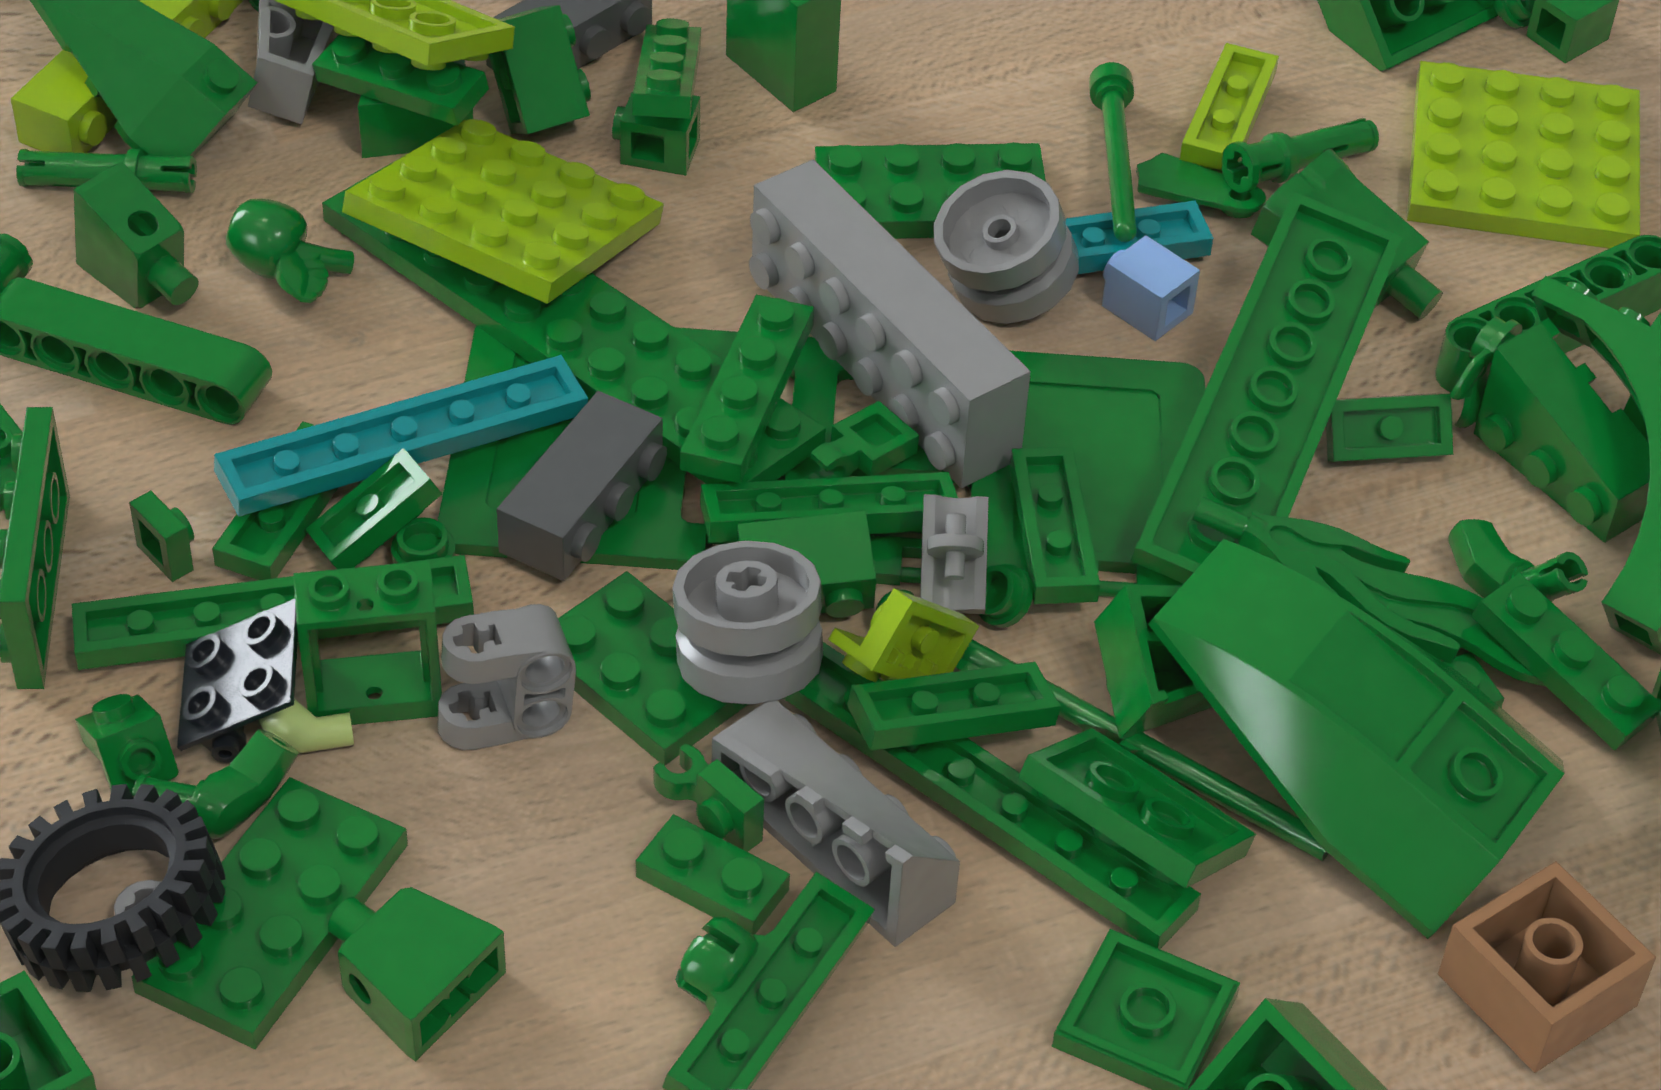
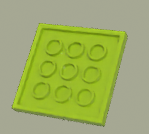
(1525, 155)
(504, 209)

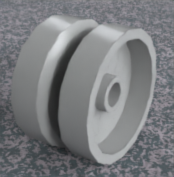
(1006, 246)
(748, 622)

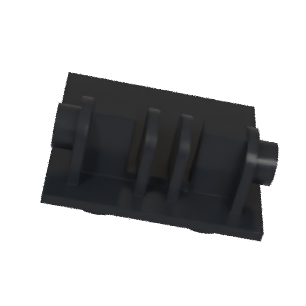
(237, 680)

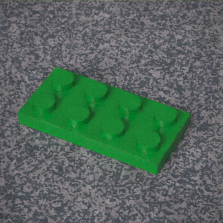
(909, 183)
(32, 547)
(275, 911)

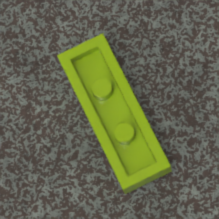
(1229, 104)

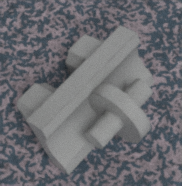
(954, 552)

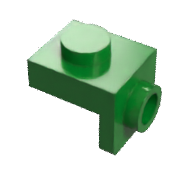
(128, 740)

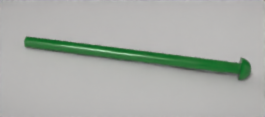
(1163, 758)

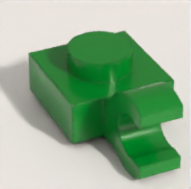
(865, 440)
(723, 800)

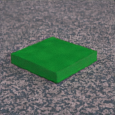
(1145, 1014)

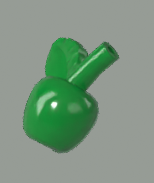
(271, 243)

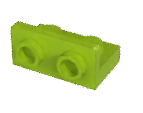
(907, 640)

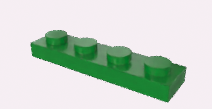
(667, 70)
(747, 389)
(890, 501)

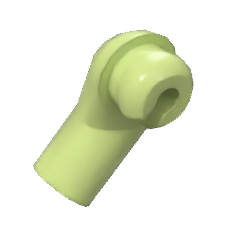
(308, 732)

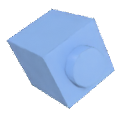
(1150, 287)

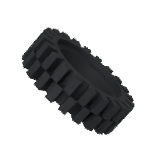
(129, 938)

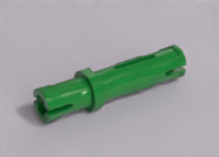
(74, 169)

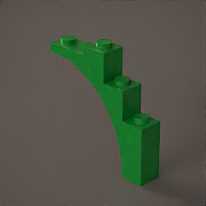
(1634, 354)

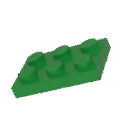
(631, 671)
(1136, 807)

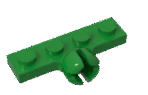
(761, 984)

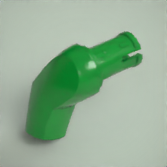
(1489, 564)
(237, 790)

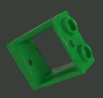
(404, 679)

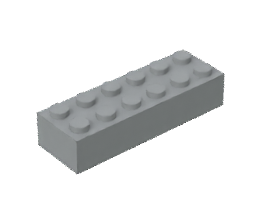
(889, 322)

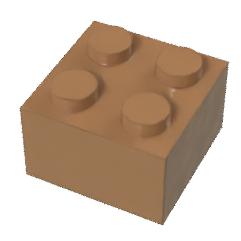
(1545, 966)

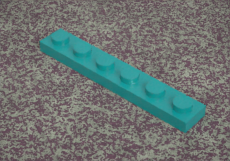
(423, 425)

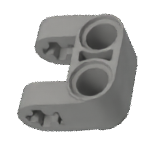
(513, 684)

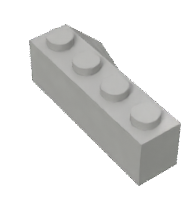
(285, 60)
(840, 820)

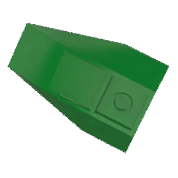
(1359, 730)

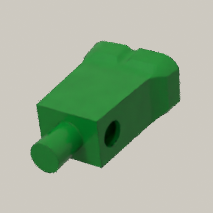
(1334, 184)

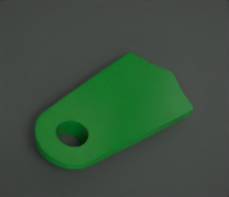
(1185, 181)

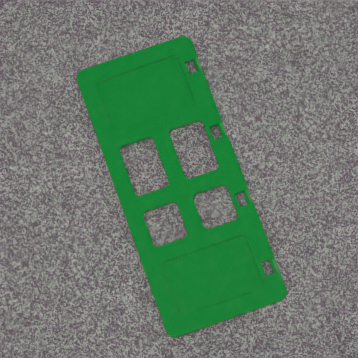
(1114, 412)

